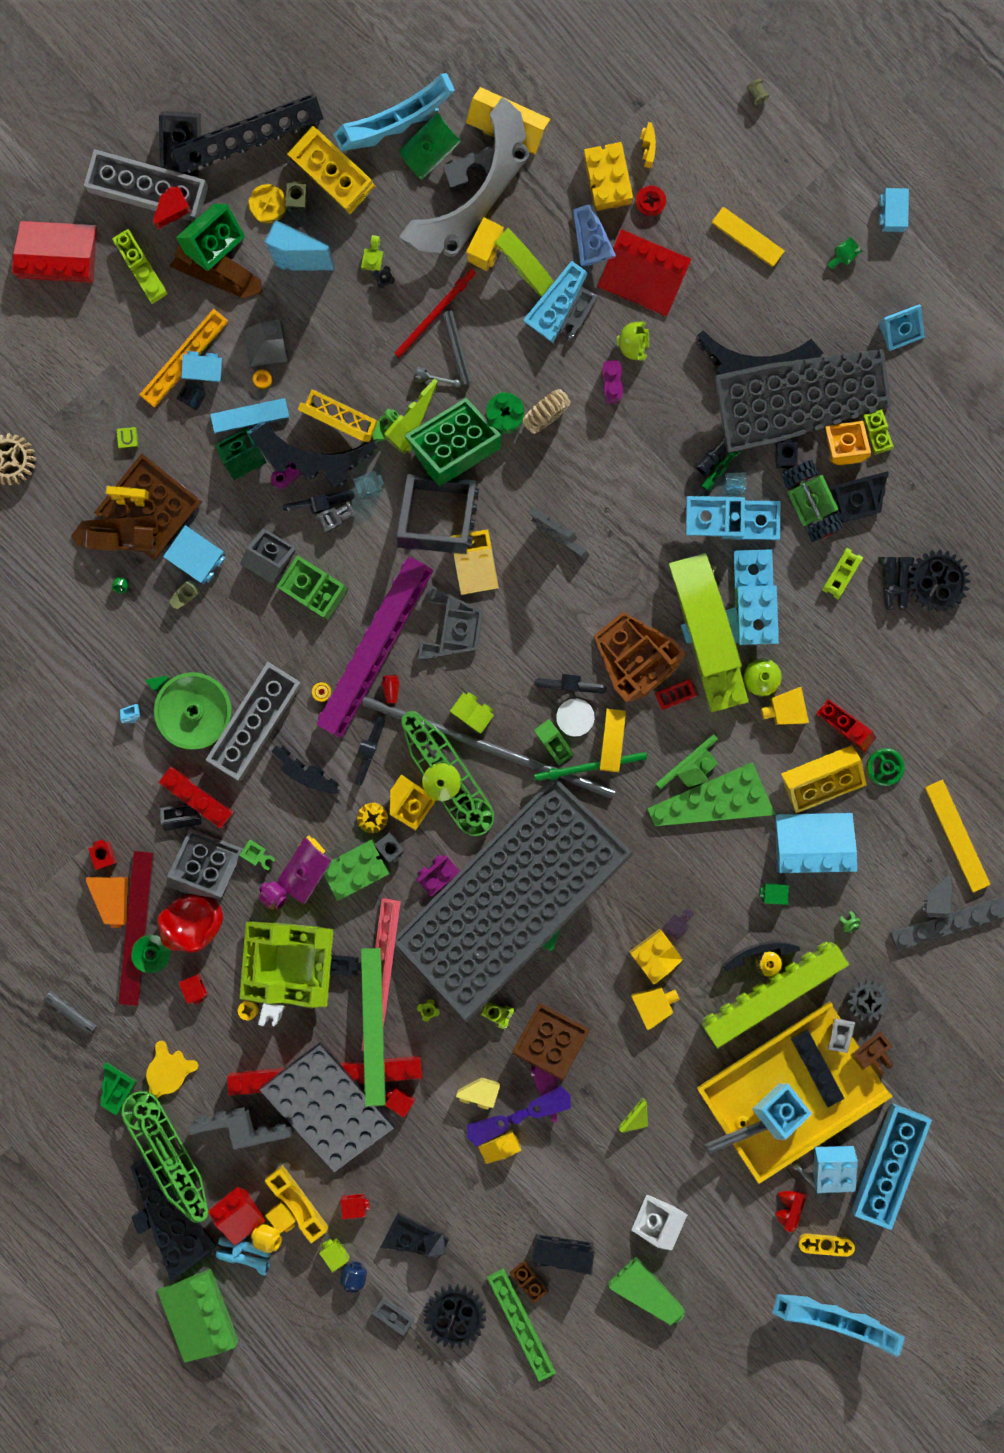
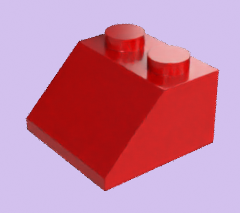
(236, 1215)

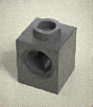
(381, 846)

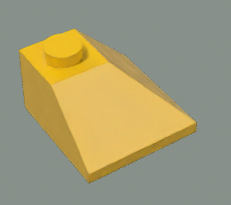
(409, 802)

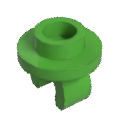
(391, 416)
(851, 925)

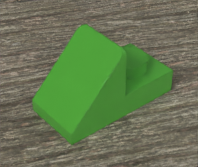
(696, 769)

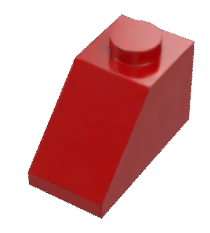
(170, 207)

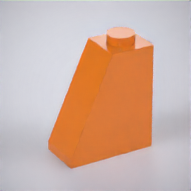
(110, 898)

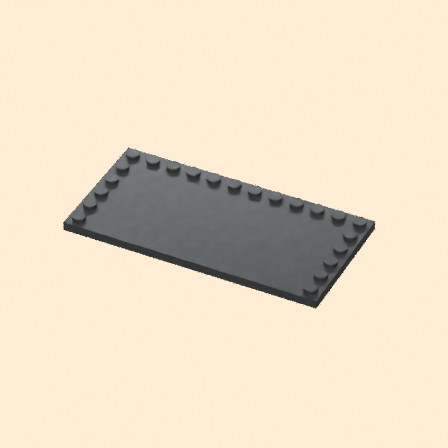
(512, 898)

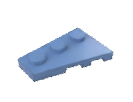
(591, 237)

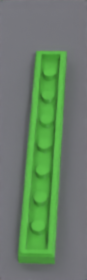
(373, 1027)

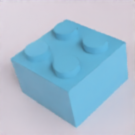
(782, 1111)
(835, 1169)

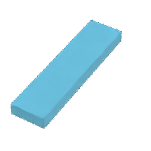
(249, 415)

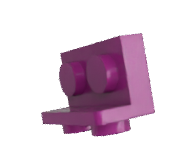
(438, 874)

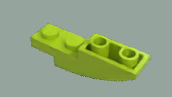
(140, 266)

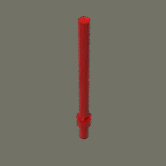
(459, 286)

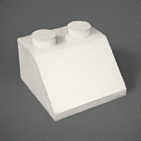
(659, 1223)

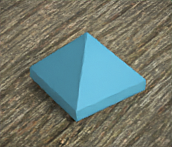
(130, 714)

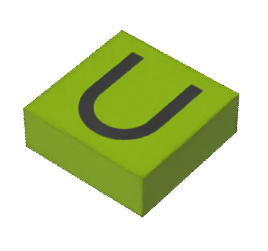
(127, 438)

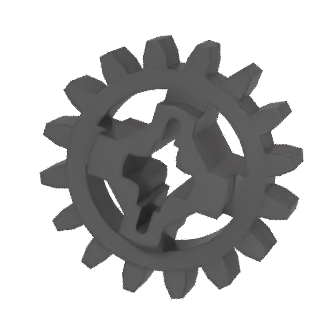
(876, 1000)

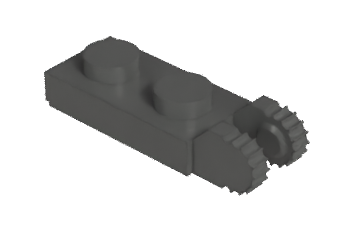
(578, 312)

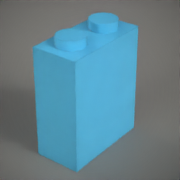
(195, 555)

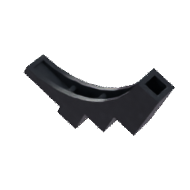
(732, 361)
(332, 465)

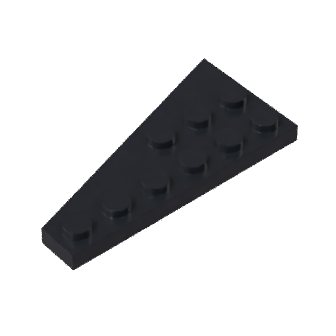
(177, 1237)

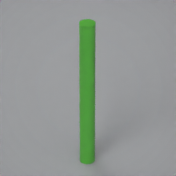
(672, 774)

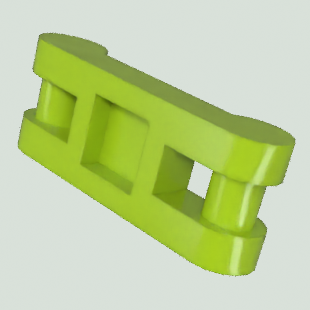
(842, 573)

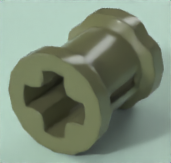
(758, 91)

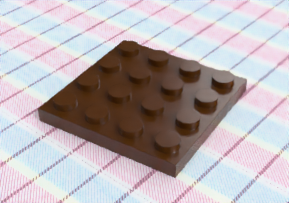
(166, 500)

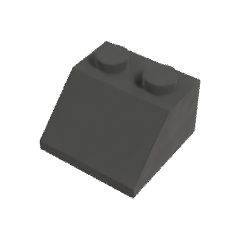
(267, 555)

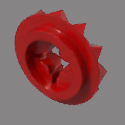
(656, 194)

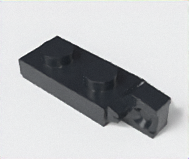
(345, 965)

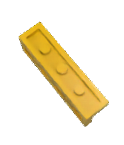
(333, 421)

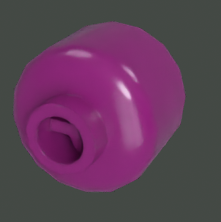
(273, 895)

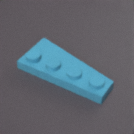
(555, 304)

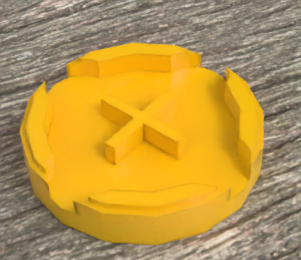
(267, 203)

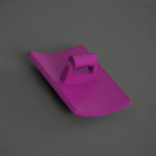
(304, 871)

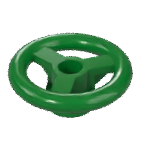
(892, 767)

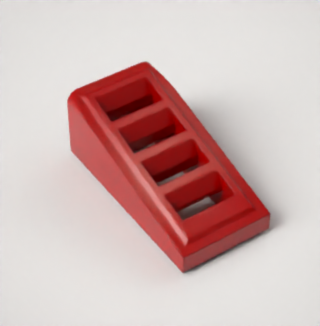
(692, 688)

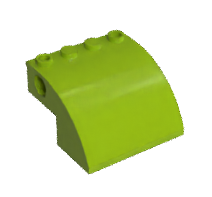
(286, 964)

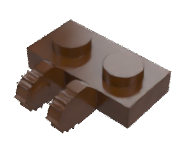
(871, 1051)

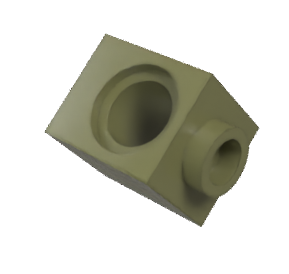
(300, 204)

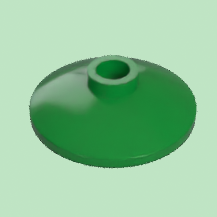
(155, 962)

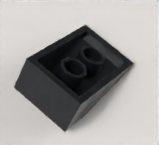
(173, 130)

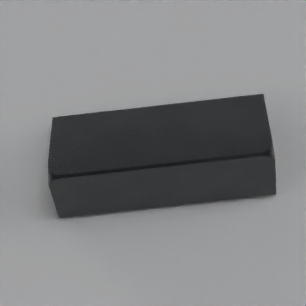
(179, 817)

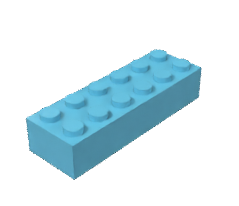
(891, 1166)

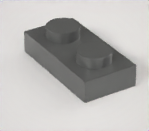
(393, 1316)

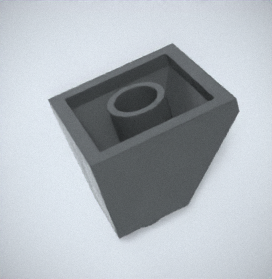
(266, 344)

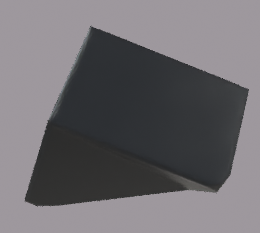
(434, 1244)

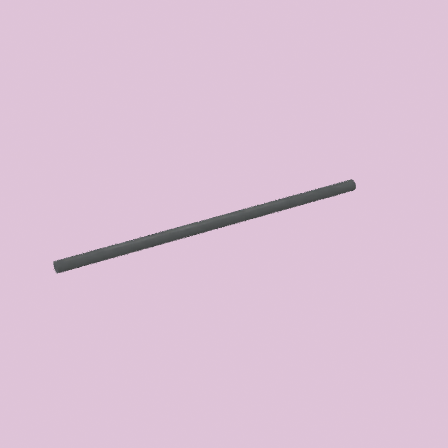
(491, 748)

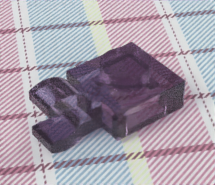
(677, 925)

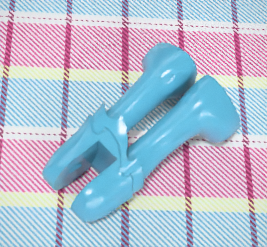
(260, 1264)

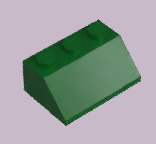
(211, 236)

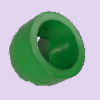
(120, 585)

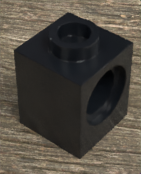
(781, 461)

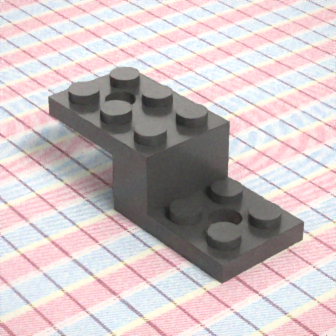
(241, 1127)

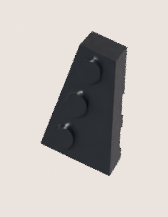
(564, 1253)

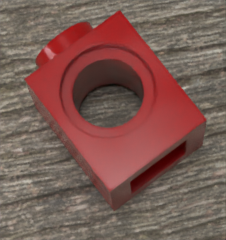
(110, 858)
(193, 989)
(399, 1101)
(354, 1206)

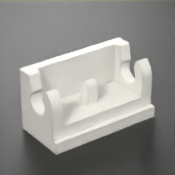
(271, 1011)

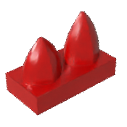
(796, 1202)

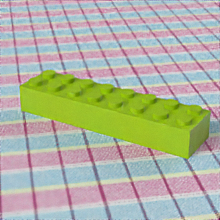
(774, 994)

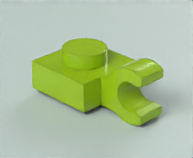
(372, 257)

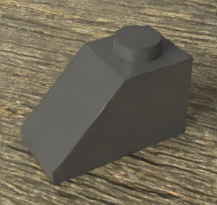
(940, 900)

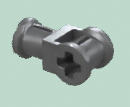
(335, 517)

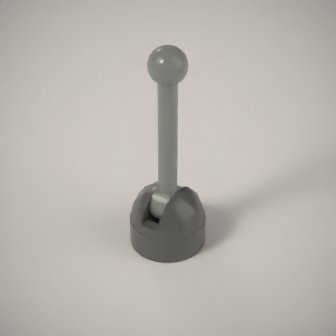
(422, 376)
(821, 1197)

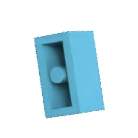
(894, 209)
(201, 367)

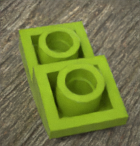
(877, 432)

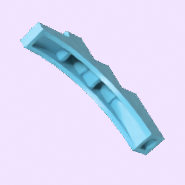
(397, 119)

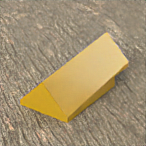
(485, 101)

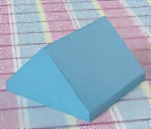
(903, 327)

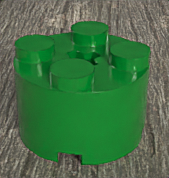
(503, 402)

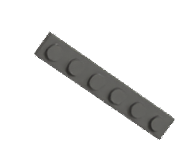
(940, 927)

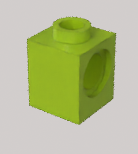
(334, 1254)

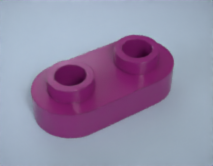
(289, 476)

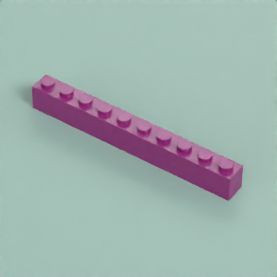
(374, 647)

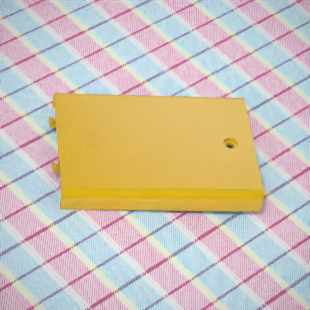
(776, 1062)

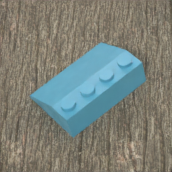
(297, 251)
(815, 843)

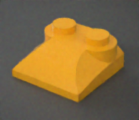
(847, 443)

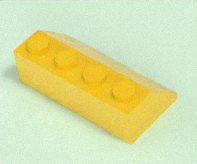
(824, 779)

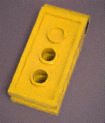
(319, 157)

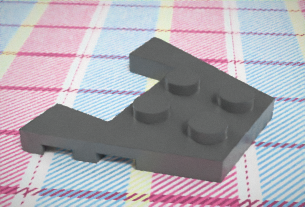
(557, 532)
(460, 626)

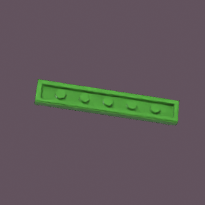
(521, 1325)

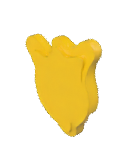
(168, 1071)

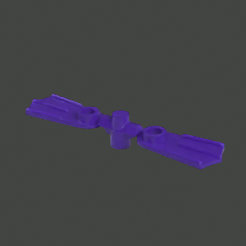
(550, 1103)

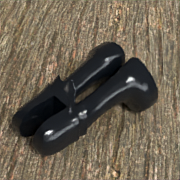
(889, 587)

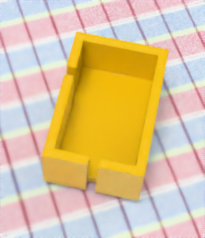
(608, 176)

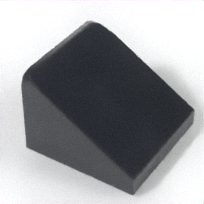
(191, 396)
(141, 1221)

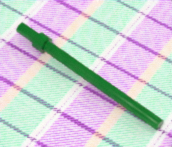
(555, 773)

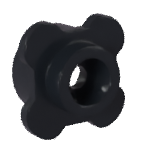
(382, 282)

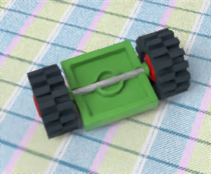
(812, 500)

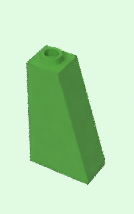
(645, 1290)

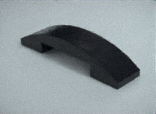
(737, 959)

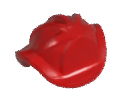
(190, 923)

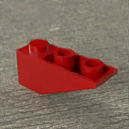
(847, 725)

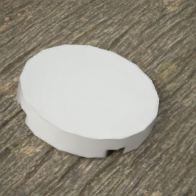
(575, 717)

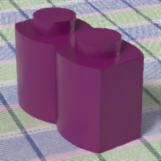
(611, 377)

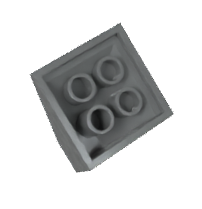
(203, 865)

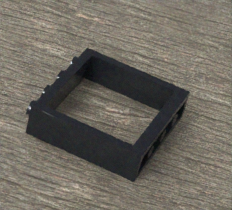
(435, 542)

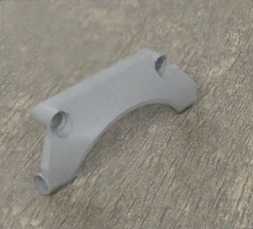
(458, 226)

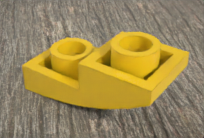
(649, 141)

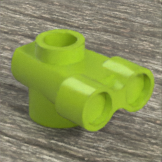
(500, 1015)

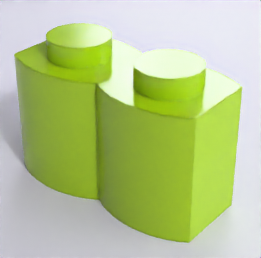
(471, 712)

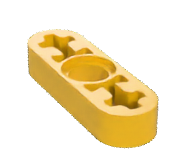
(840, 1241)

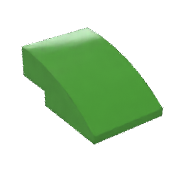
(312, 587)

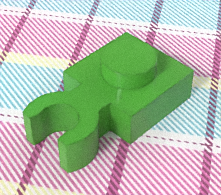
(253, 853)

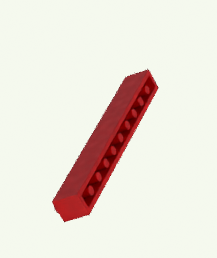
(395, 1069)

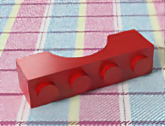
(196, 798)

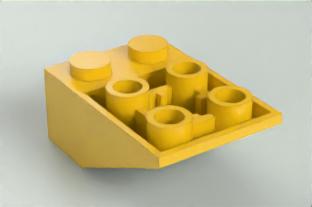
(477, 567)

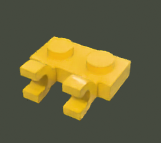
(120, 493)

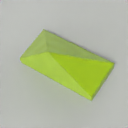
(636, 1118)

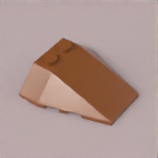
(637, 656)

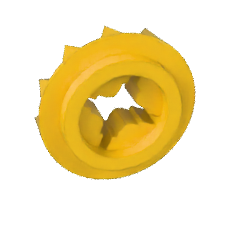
(381, 820)

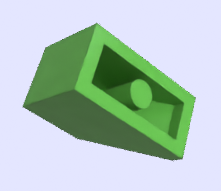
(554, 742)

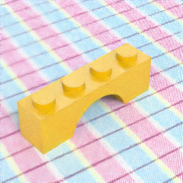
(291, 1194)

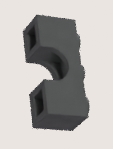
(457, 171)

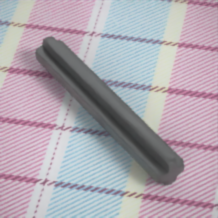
(457, 348)
(735, 1137)

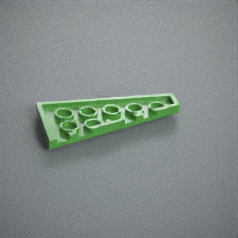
(723, 798)

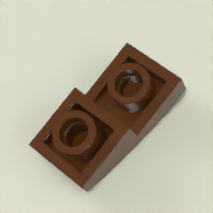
(529, 1281)

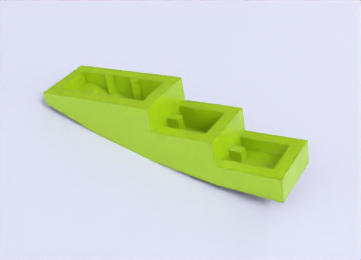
(524, 262)

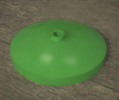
(175, 706)

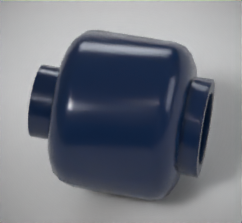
(353, 1277)

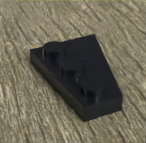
(407, 1235)

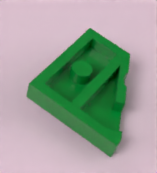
(115, 1088)

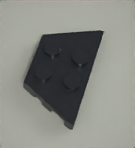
(859, 497)

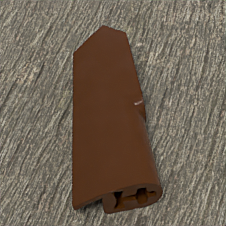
(223, 275)
(118, 533)

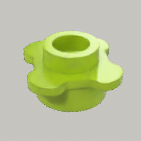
(423, 1009)

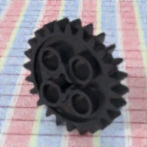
(952, 590)
(471, 1321)

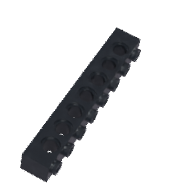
(236, 130)

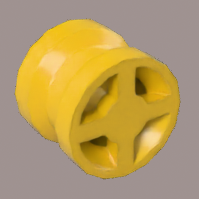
(250, 1007)

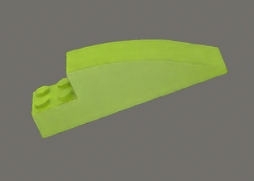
(709, 632)

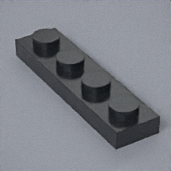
(817, 1068)

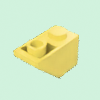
(481, 1092)

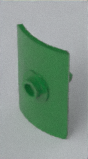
(429, 146)

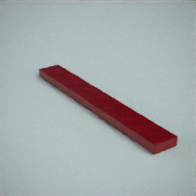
(136, 925)

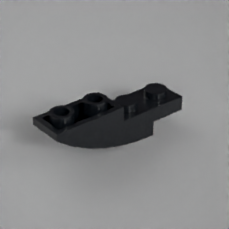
(311, 777)

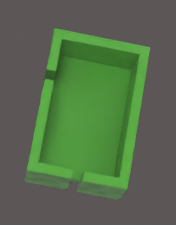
(355, 870)

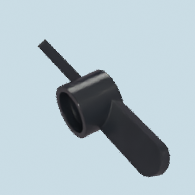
(320, 502)
(571, 683)
(367, 750)

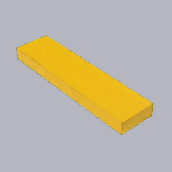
(748, 237)

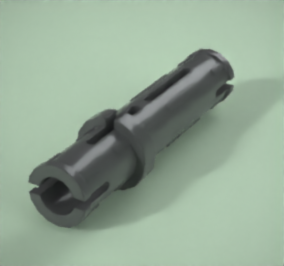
(70, 1012)

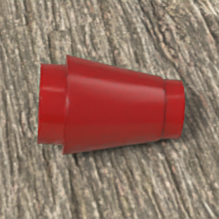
(391, 688)

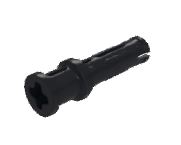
(711, 458)

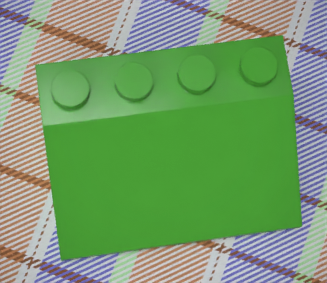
(198, 1316)

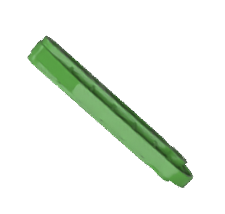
(486, 809)
(172, 1165)

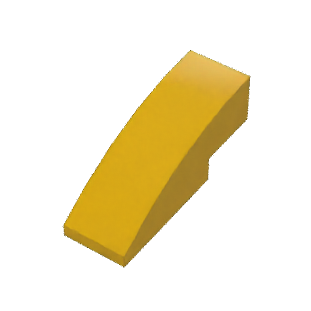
(612, 740)

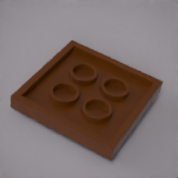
(551, 1041)

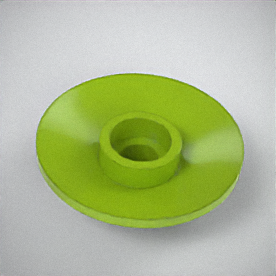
(446, 773)

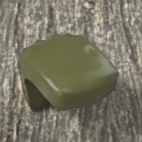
(184, 594)

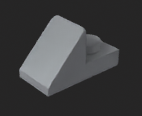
(841, 1035)

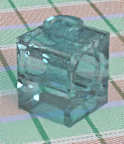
(368, 484)
(735, 484)

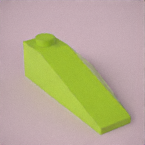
(414, 418)

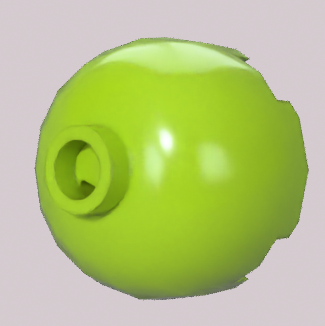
(634, 340)
(754, 677)

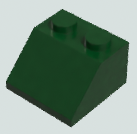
(240, 454)

